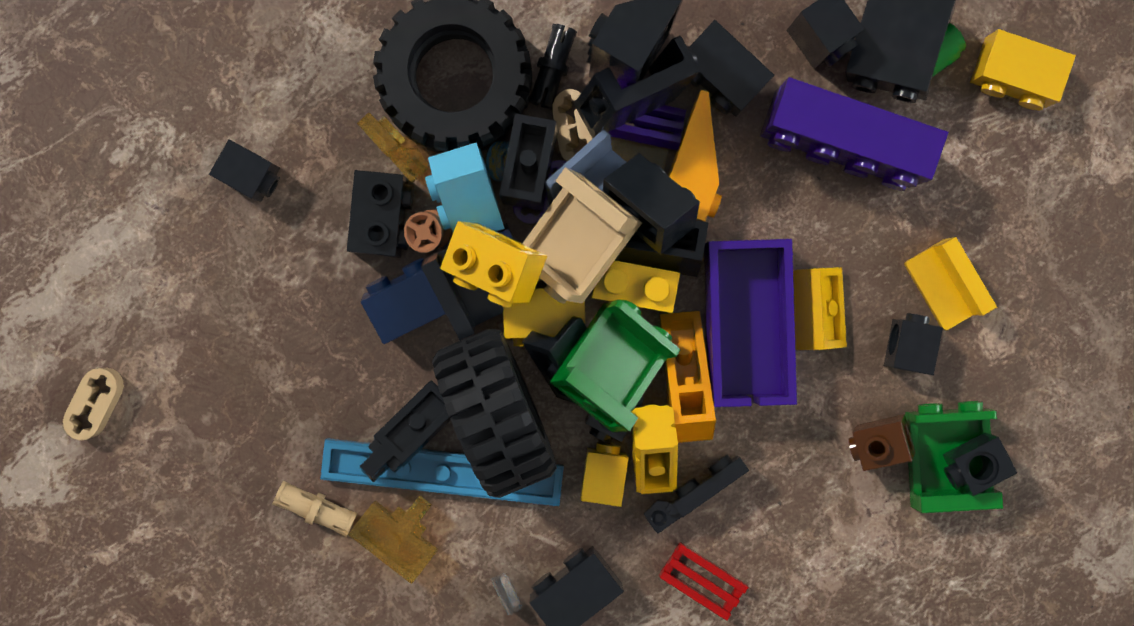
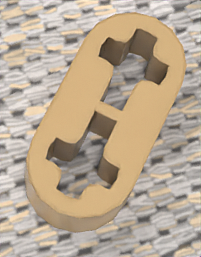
(566, 124)
(85, 398)

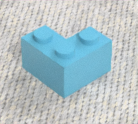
(463, 188)

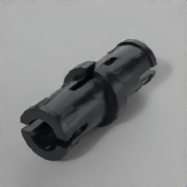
(552, 66)

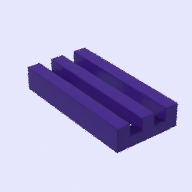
(663, 118)

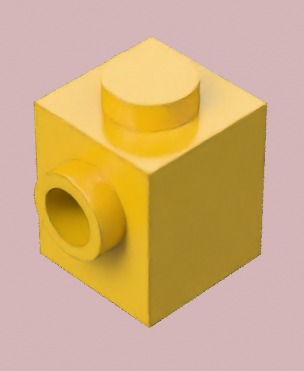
(604, 475)

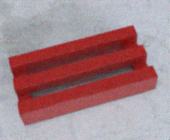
(731, 599)

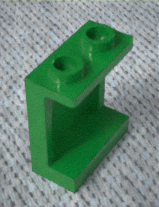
(614, 364)
(934, 434)

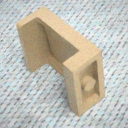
(581, 237)

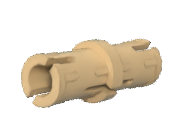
(314, 508)

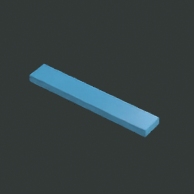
(428, 472)

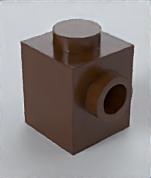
(882, 443)

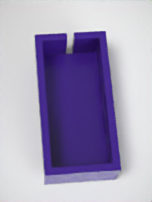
(853, 135)
(750, 322)

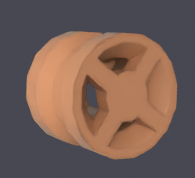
(420, 234)

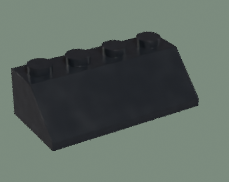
(631, 38)

